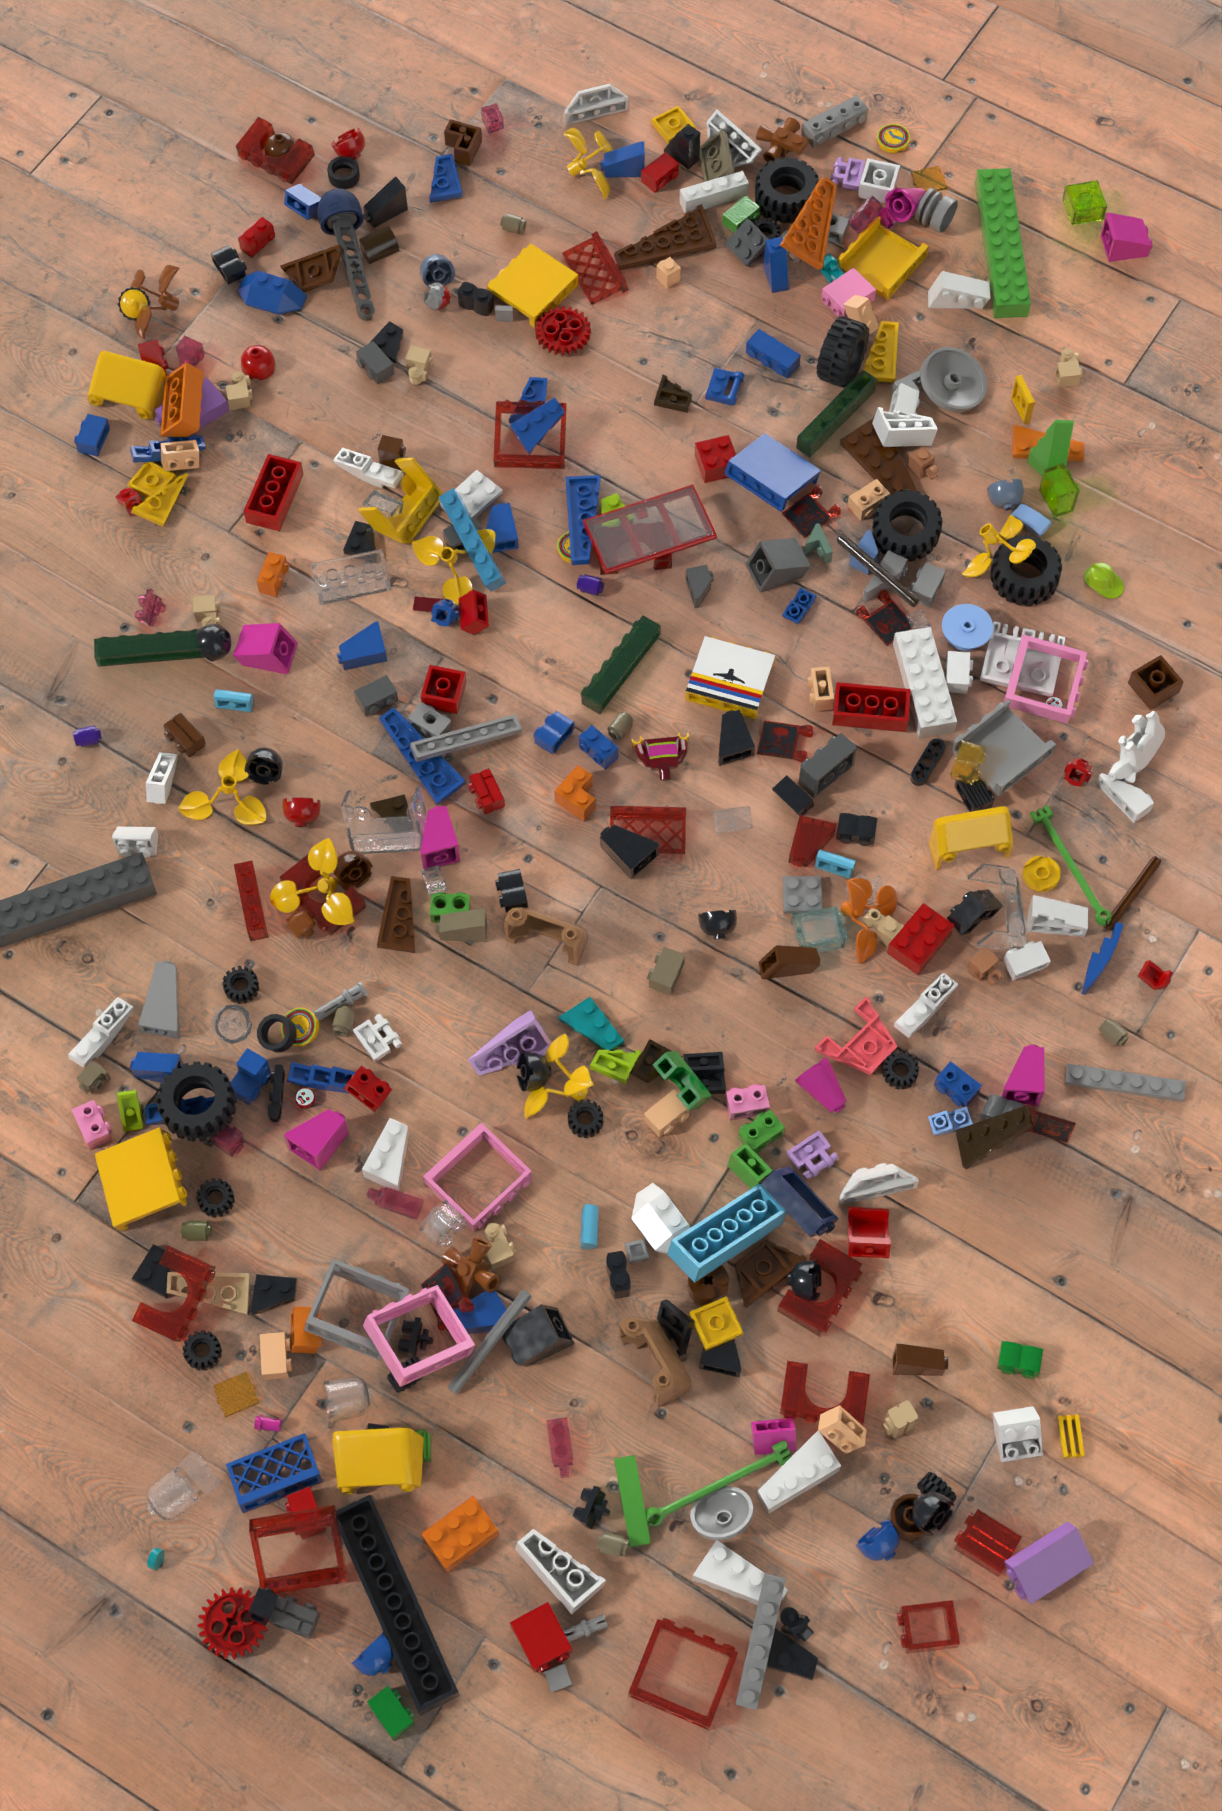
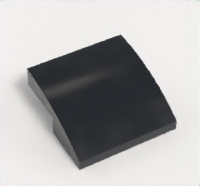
(708, 1069)

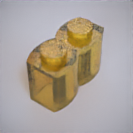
(968, 762)

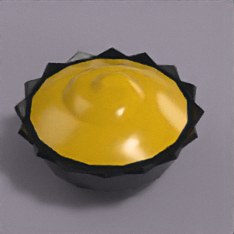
(132, 302)

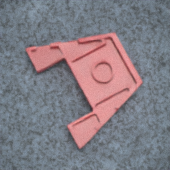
(867, 1048)

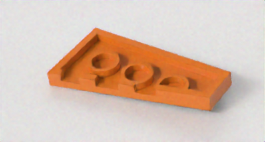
(1024, 439)

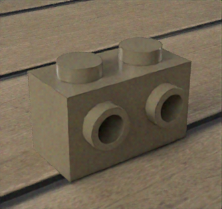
(666, 971)

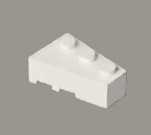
(958, 292)
(904, 430)
(1056, 917)
(388, 1156)

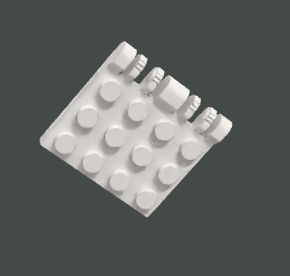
(1038, 668)

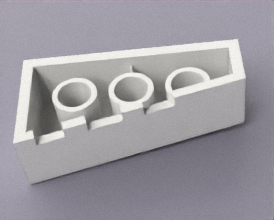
(563, 1575)

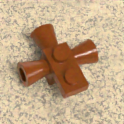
(782, 140)
(472, 1268)

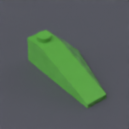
(1053, 447)

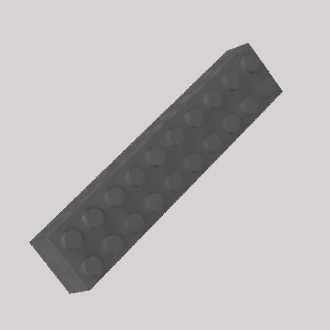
(74, 898)

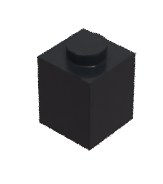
(262, 1605)

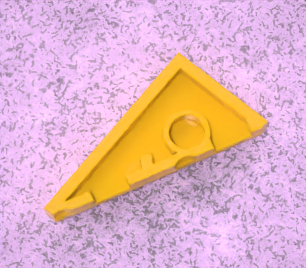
(158, 506)

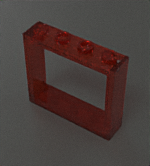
(526, 461)
(296, 1522)
(671, 1707)

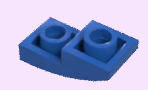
(799, 606)

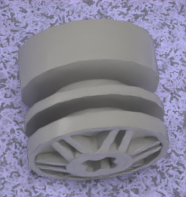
(936, 210)

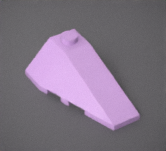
(519, 1037)

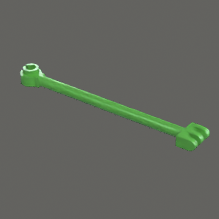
(1044, 819)
(781, 1455)

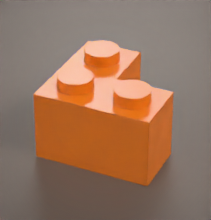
(573, 793)

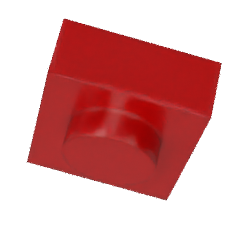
(129, 499)
(1154, 976)

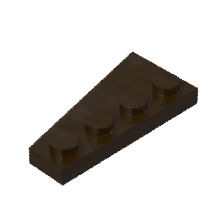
(990, 1134)

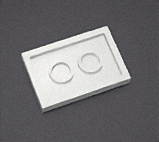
(478, 493)

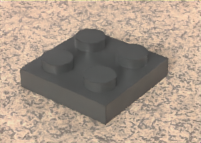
(747, 242)

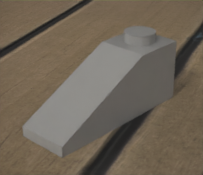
(895, 566)

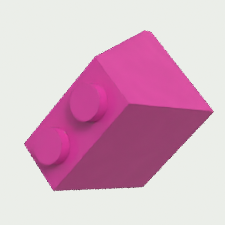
(1125, 237)
(266, 647)
(439, 839)
(1027, 1078)
(318, 1137)

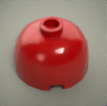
(349, 144)
(258, 362)
(301, 810)

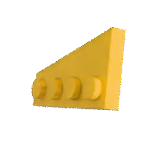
(883, 353)

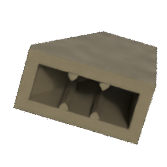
(463, 926)

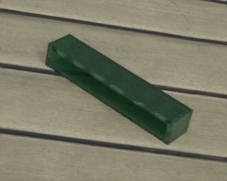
(836, 413)
(146, 648)
(620, 664)

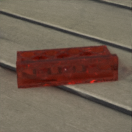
(609, 265)
(653, 814)

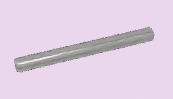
(489, 1341)

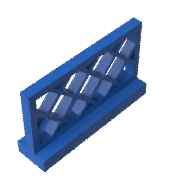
(276, 1489)

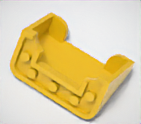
(127, 383)
(378, 1458)

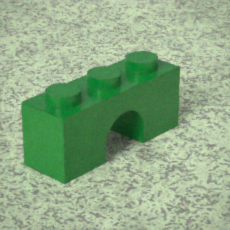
(674, 1068)

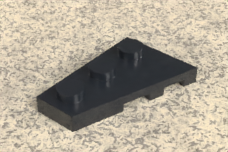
(791, 1657)

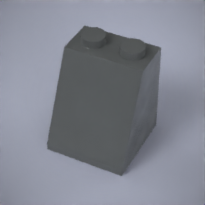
(777, 563)

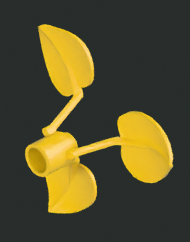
(579, 165)
(1011, 528)
(431, 548)
(231, 770)
(338, 908)
(575, 1087)

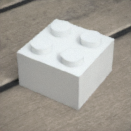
(878, 179)

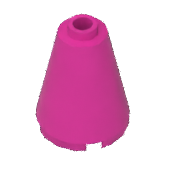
(902, 203)
(823, 1086)

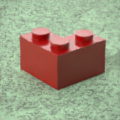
(301, 1501)

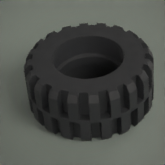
(784, 173)
(842, 351)
(913, 505)
(1022, 589)
(188, 1079)

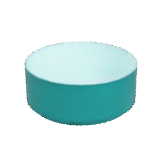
(155, 1558)

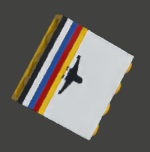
(729, 677)

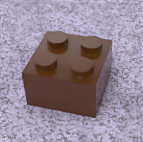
(1155, 682)

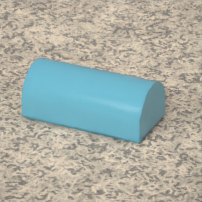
(233, 700)
(835, 864)
(589, 1227)

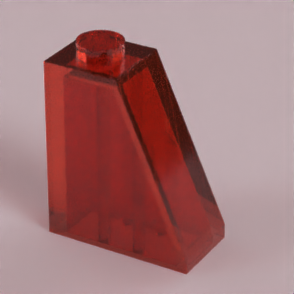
(809, 838)

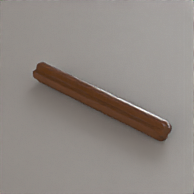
(1133, 891)

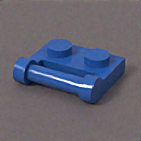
(719, 384)

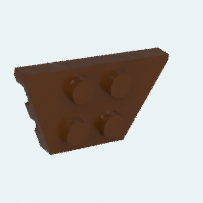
(314, 269)
(764, 1269)

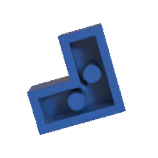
(251, 1076)

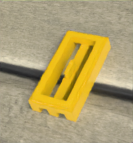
(1068, 1418)

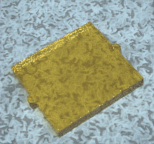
(929, 178)
(236, 1394)

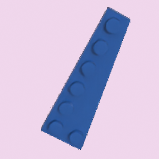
(581, 504)
(434, 773)

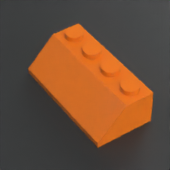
(182, 402)

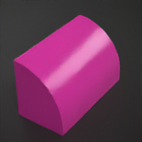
(771, 1432)

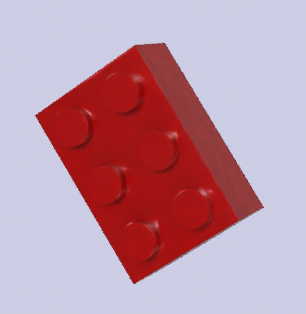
(920, 939)

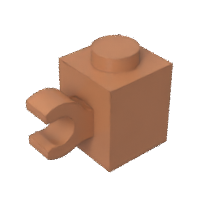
(922, 463)
(984, 965)

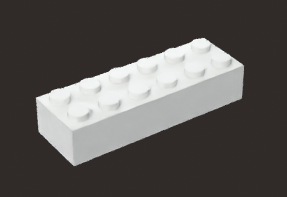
(924, 675)

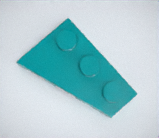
(592, 1023)

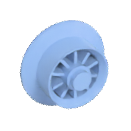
(967, 627)

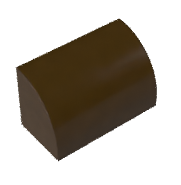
(378, 245)

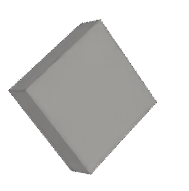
(504, 313)
(636, 1251)
(558, 1678)

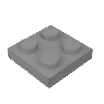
(801, 894)

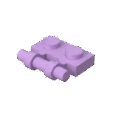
(852, 175)
(808, 1150)

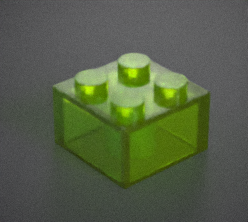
(1084, 202)
(1059, 490)

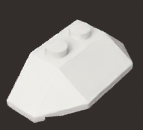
(596, 103)
(742, 147)
(876, 1182)
(657, 1218)

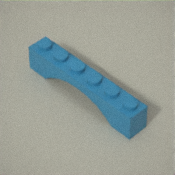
(471, 540)

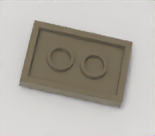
(716, 157)

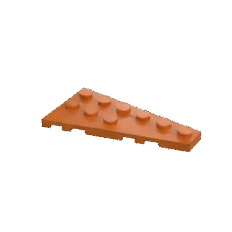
(811, 228)

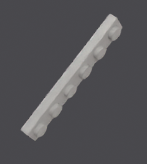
(465, 738)
(1125, 1082)
(760, 1641)

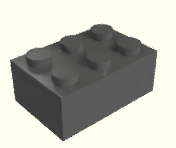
(827, 765)

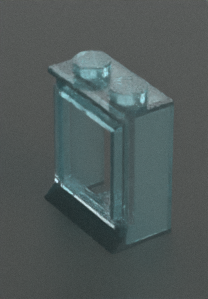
(820, 929)

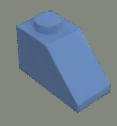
(868, 545)

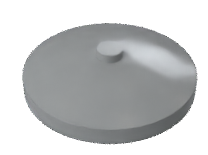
(953, 379)

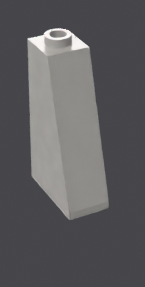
(161, 1006)

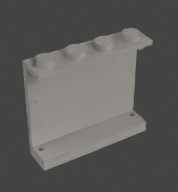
(1009, 746)

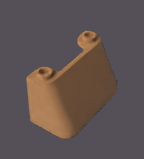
(523, 920)
(673, 1378)

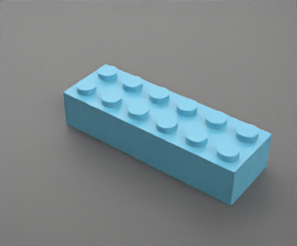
(726, 1232)

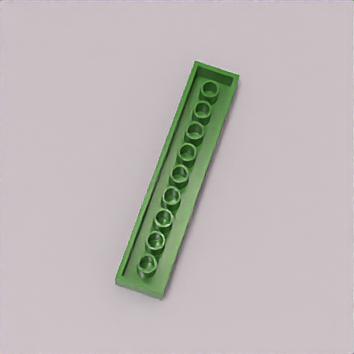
(1002, 243)

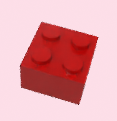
(713, 457)
(443, 688)

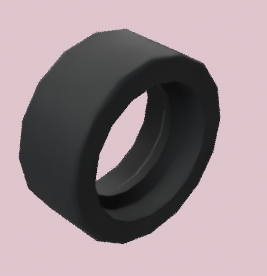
(343, 182)
(263, 1028)

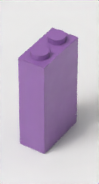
(212, 405)
(1048, 1563)

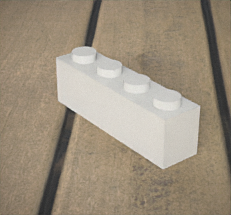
(714, 192)

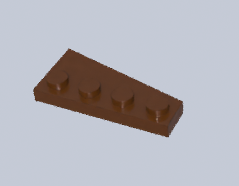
(397, 919)

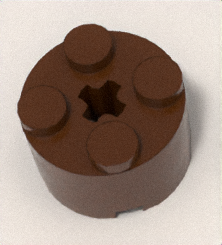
(706, 1294)
(898, 1515)

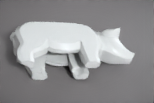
(1138, 748)

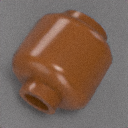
(300, 924)

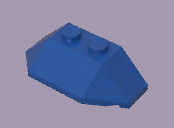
(271, 293)

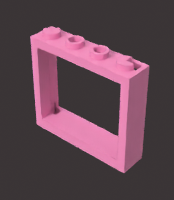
(1039, 708)
(458, 1153)
(410, 1302)

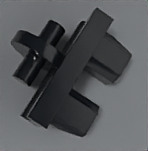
(414, 1328)
(594, 1508)
(795, 1624)

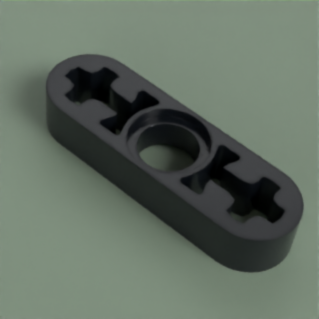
(927, 770)

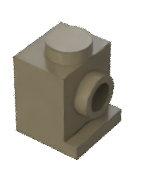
(92, 1078)

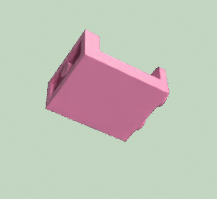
(844, 288)

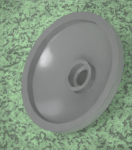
(722, 1513)

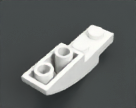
(367, 470)
(926, 1005)
(103, 1032)

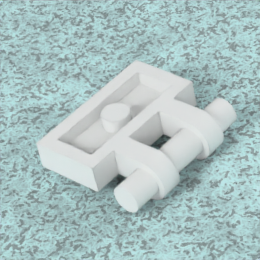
(371, 1039)

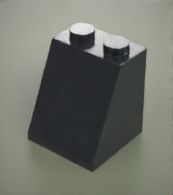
(628, 849)
(537, 1335)

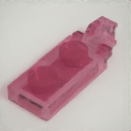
(396, 1202)
(560, 1444)

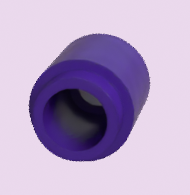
(590, 584)
(87, 736)

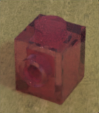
(492, 118)
(229, 1141)

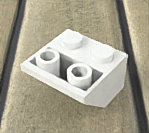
(135, 840)
(1018, 1433)

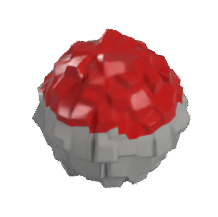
(437, 297)

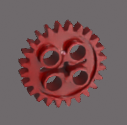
(562, 330)
(215, 1615)

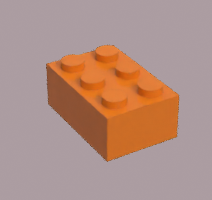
(460, 1534)

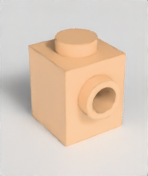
(668, 272)

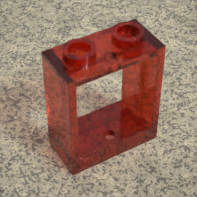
(950, 1624)

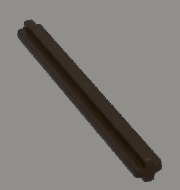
(878, 570)

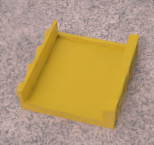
(882, 258)
(533, 283)
(140, 1177)

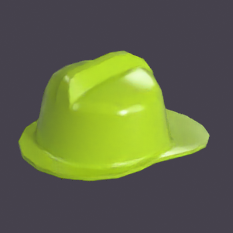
(1104, 580)

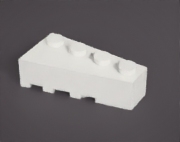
(803, 1471)
(731, 1573)

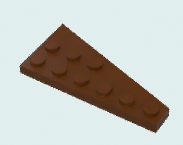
(672, 240)
(878, 461)

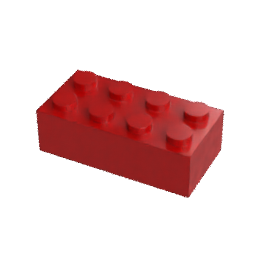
(273, 492)
(871, 707)

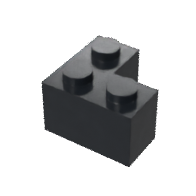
(973, 909)

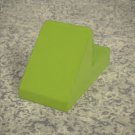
(130, 1110)

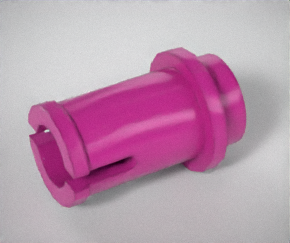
(886, 221)
(265, 1423)

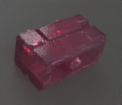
(865, 214)

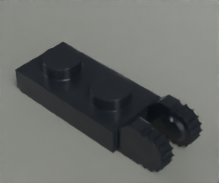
(276, 1095)

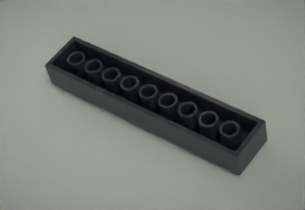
(396, 1605)

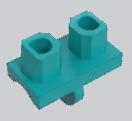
(831, 269)

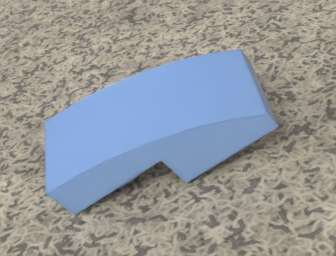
(1033, 520)
(948, 1122)

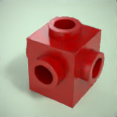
(1073, 776)

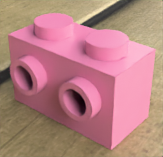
(747, 1101)
(92, 1124)

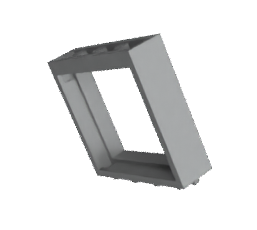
(340, 1335)

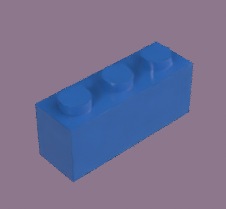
(773, 353)

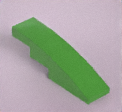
(632, 1500)

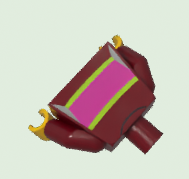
(662, 753)

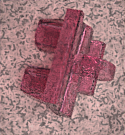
(151, 605)

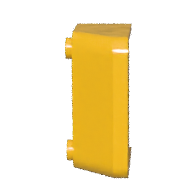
(418, 504)
(971, 832)

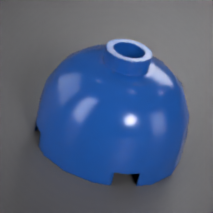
(879, 1542)
(375, 1657)

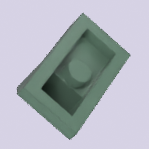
(818, 542)

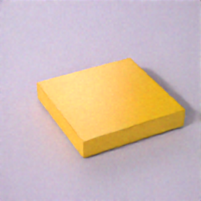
(671, 122)
(1022, 399)
(150, 479)
(716, 1323)

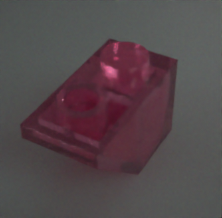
(189, 351)

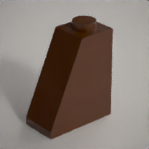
(789, 961)
(918, 1361)

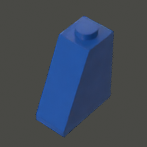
(624, 161)
(776, 265)
(503, 524)
(363, 648)
(154, 1065)
(485, 1314)

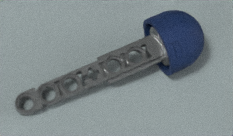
(340, 216)

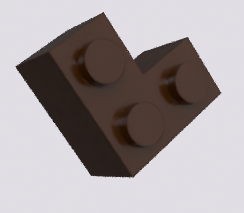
(465, 140)

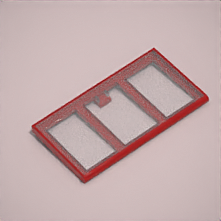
(649, 529)

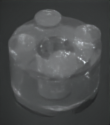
(443, 1224)

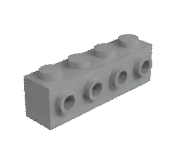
(834, 121)

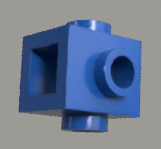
(440, 615)

